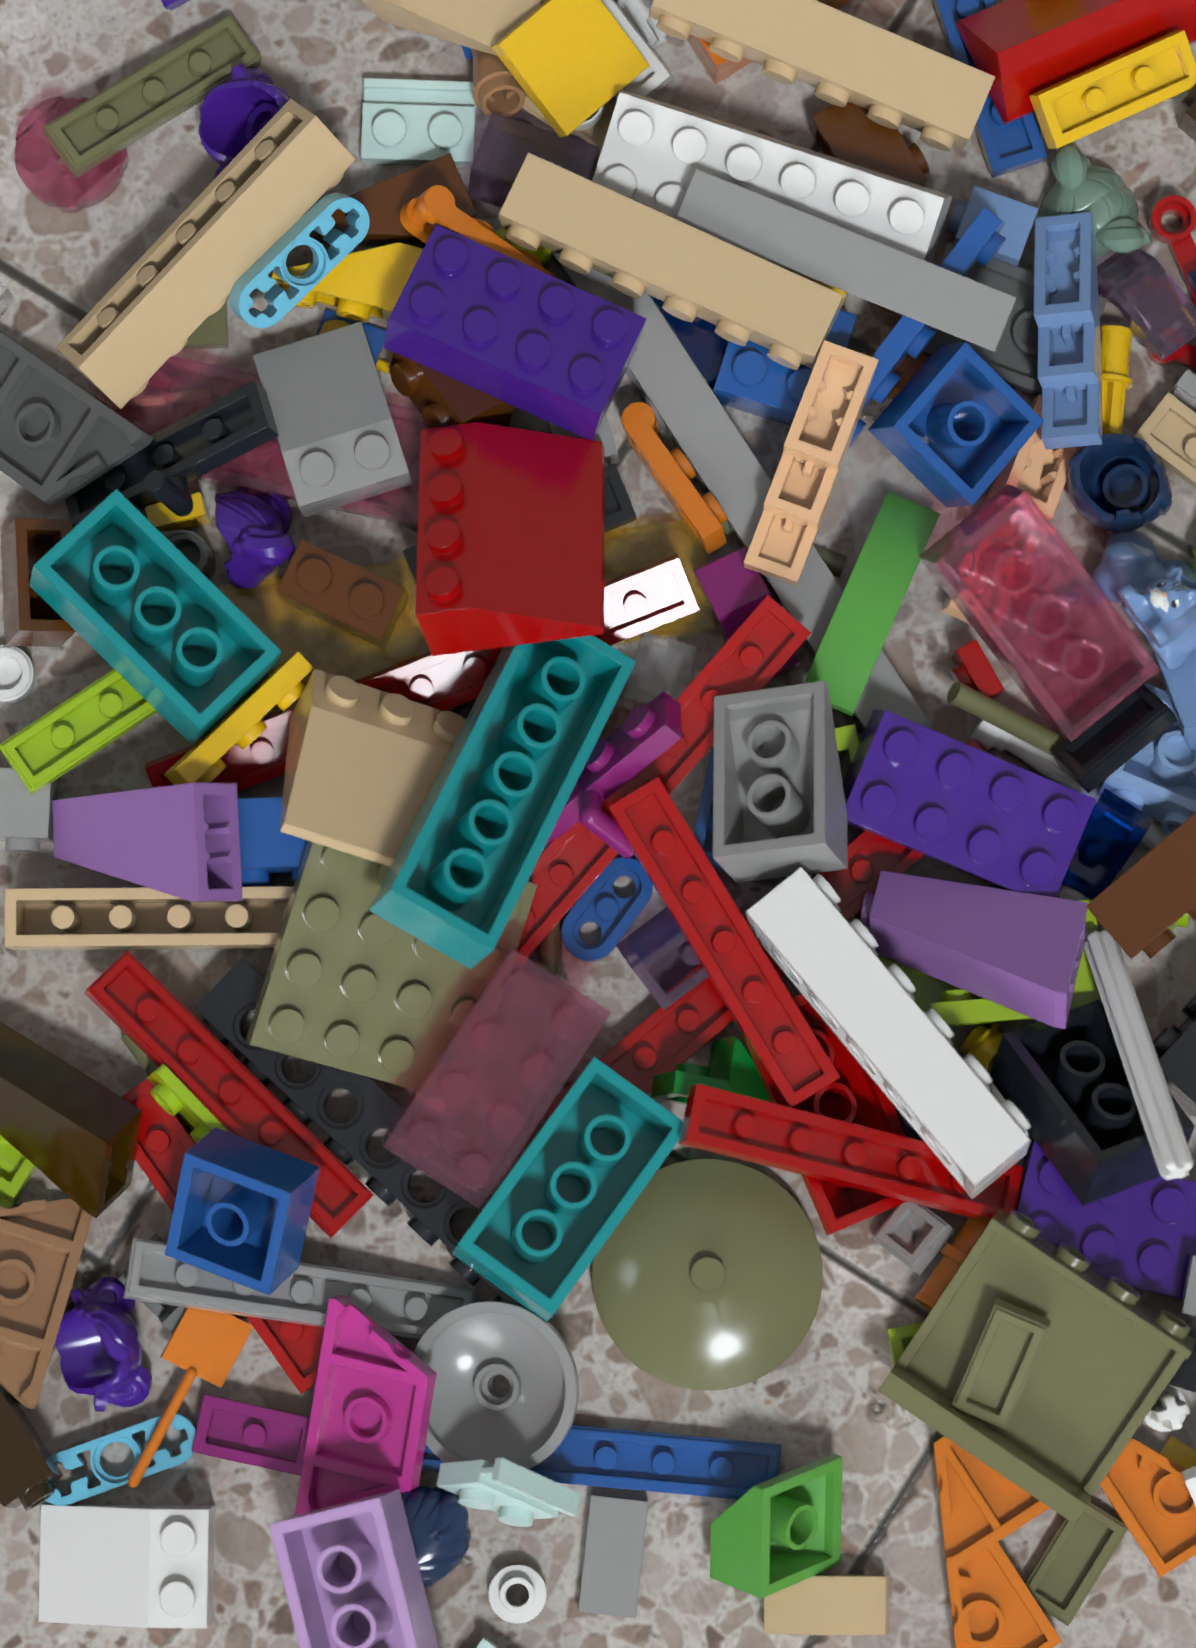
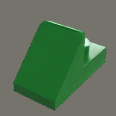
(728, 1070)

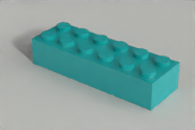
(501, 794)

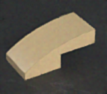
(830, 1606)

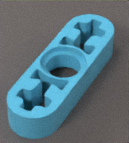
(274, 259)
(164, 1458)

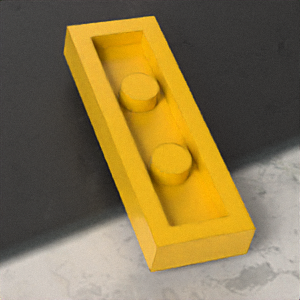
(1115, 89)
(243, 723)

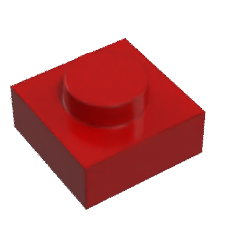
(975, 670)

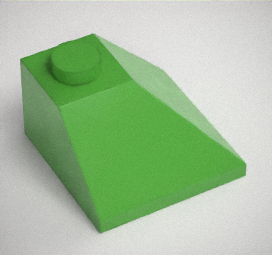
(780, 1530)

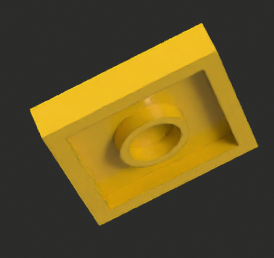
(570, 60)

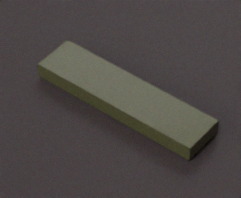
(150, 96)

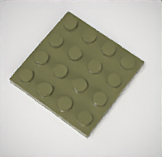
(358, 987)

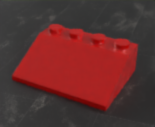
(508, 537)

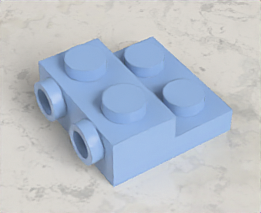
(1159, 776)

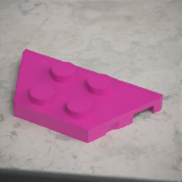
(364, 1414)

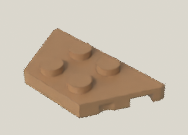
(37, 1269)

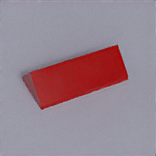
(1050, 40)
(849, 1099)

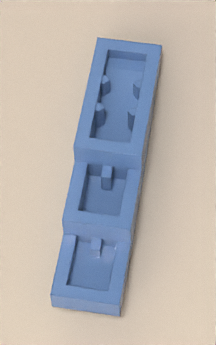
(1068, 330)

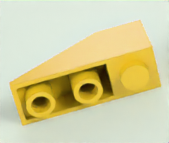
(362, 283)

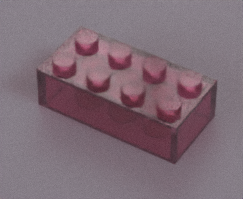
(1039, 612)
(495, 1076)

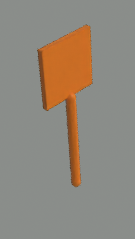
(205, 1347)

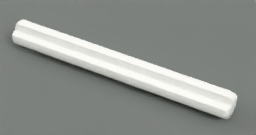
(1138, 1056)

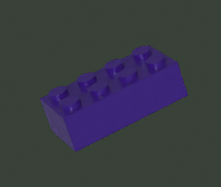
(513, 332)
(963, 806)
(1131, 1235)

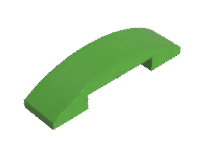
(871, 600)

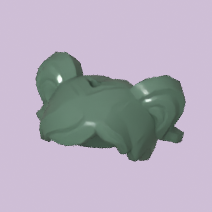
(1097, 191)

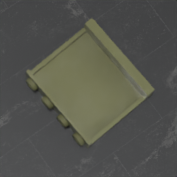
(1089, 1382)

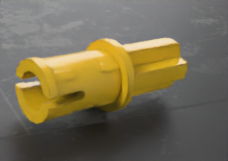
(1115, 380)

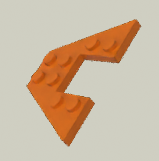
(982, 1507)

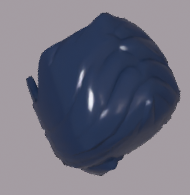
(1119, 483)
(437, 1531)

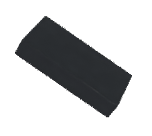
(1114, 738)

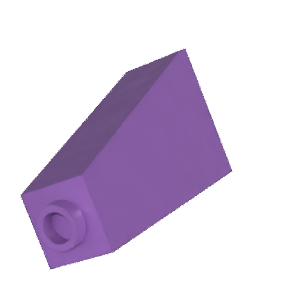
(157, 837)
(983, 940)

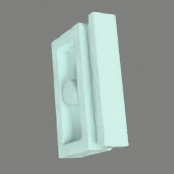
(417, 121)
(508, 1490)

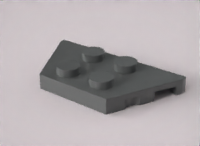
(54, 430)

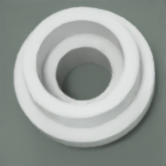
(531, 1580)

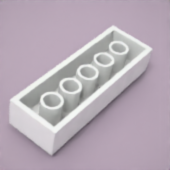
(658, 146)
(888, 1033)

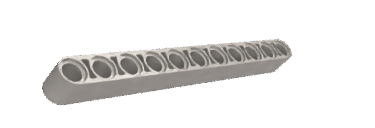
(735, 478)

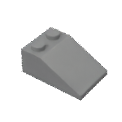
(332, 420)
(777, 784)

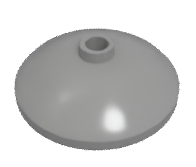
(466, 1411)

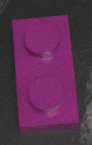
(251, 1434)

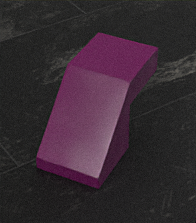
(734, 595)

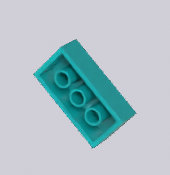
(154, 617)
(570, 1189)

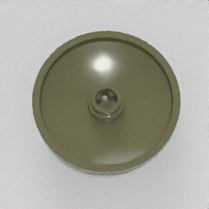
(709, 1276)

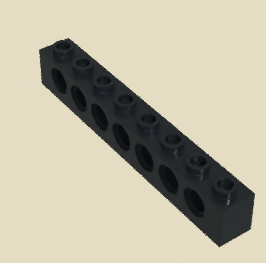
(224, 1016)

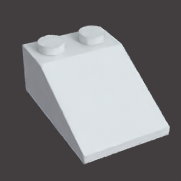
(127, 1565)

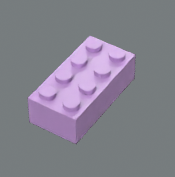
(354, 1576)

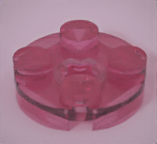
(50, 180)

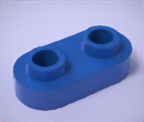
(606, 910)

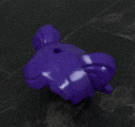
(237, 112)
(256, 534)
(103, 1347)

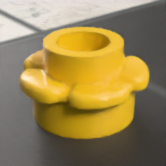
(983, 1044)

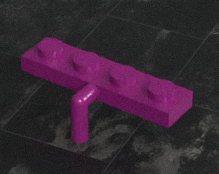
(616, 760)

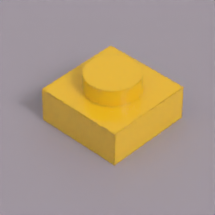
(166, 520)

